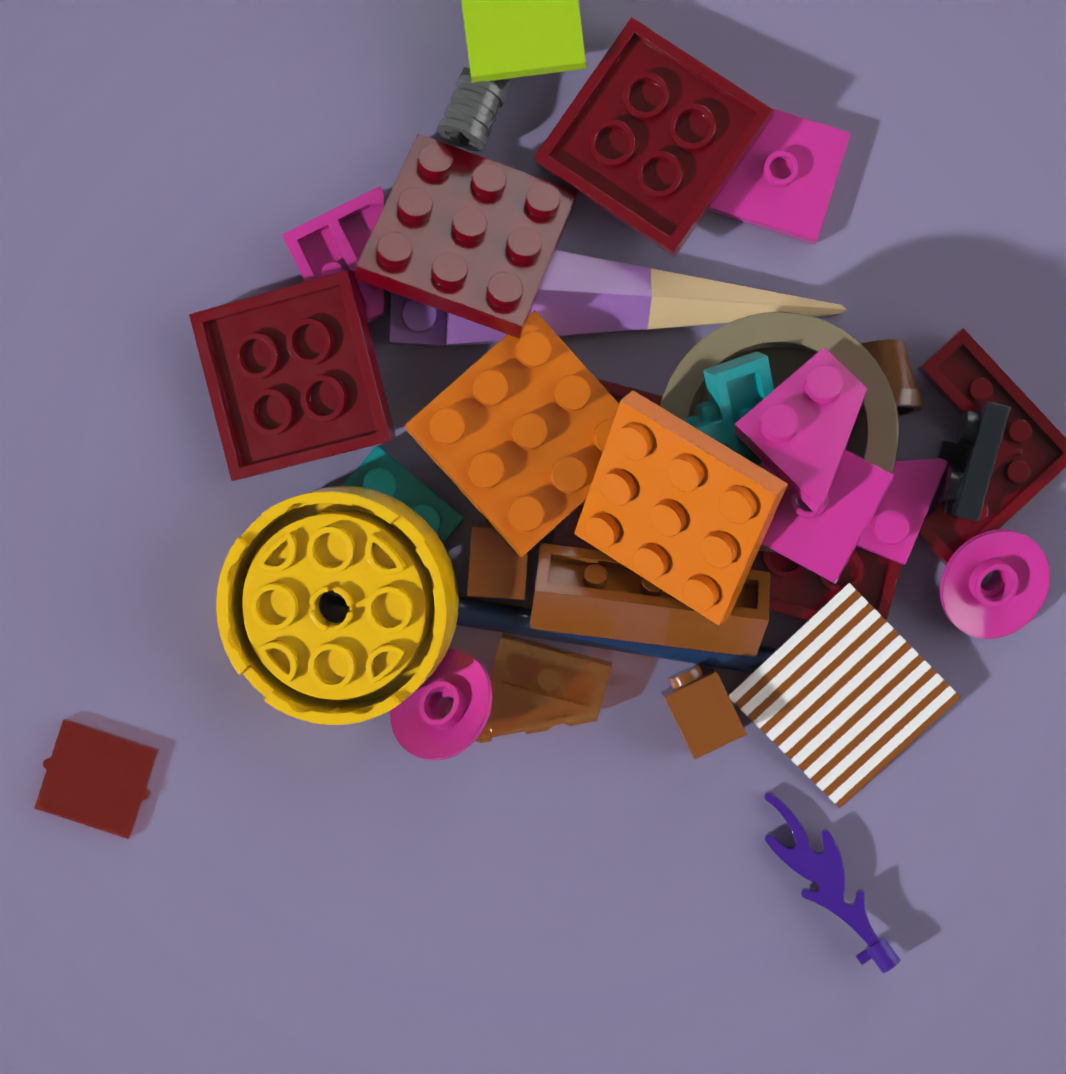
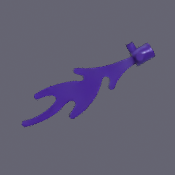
(828, 872)

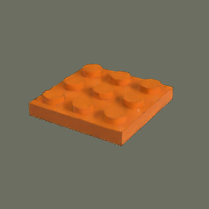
(520, 433)
(678, 507)

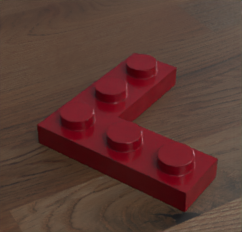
(1029, 451)

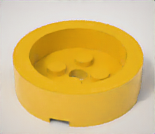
(385, 569)

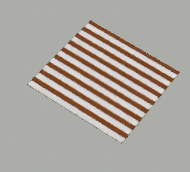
(844, 695)

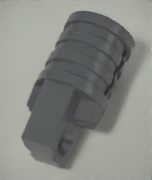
(472, 111)

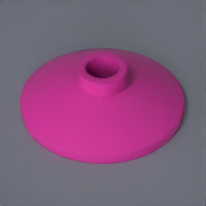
(1009, 597)
(422, 721)

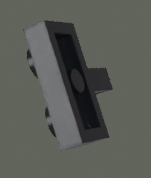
(972, 458)

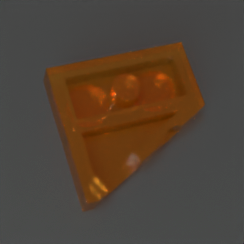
(542, 688)

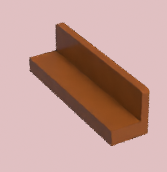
(598, 597)

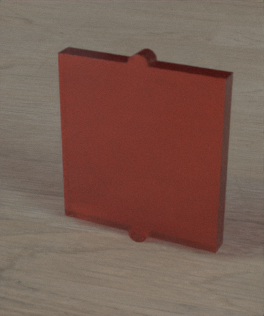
(96, 778)

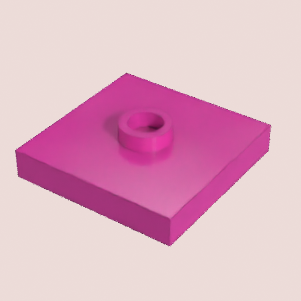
(786, 178)
(828, 538)

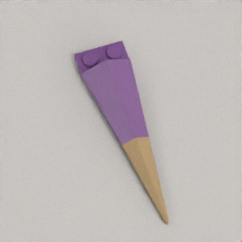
(604, 297)

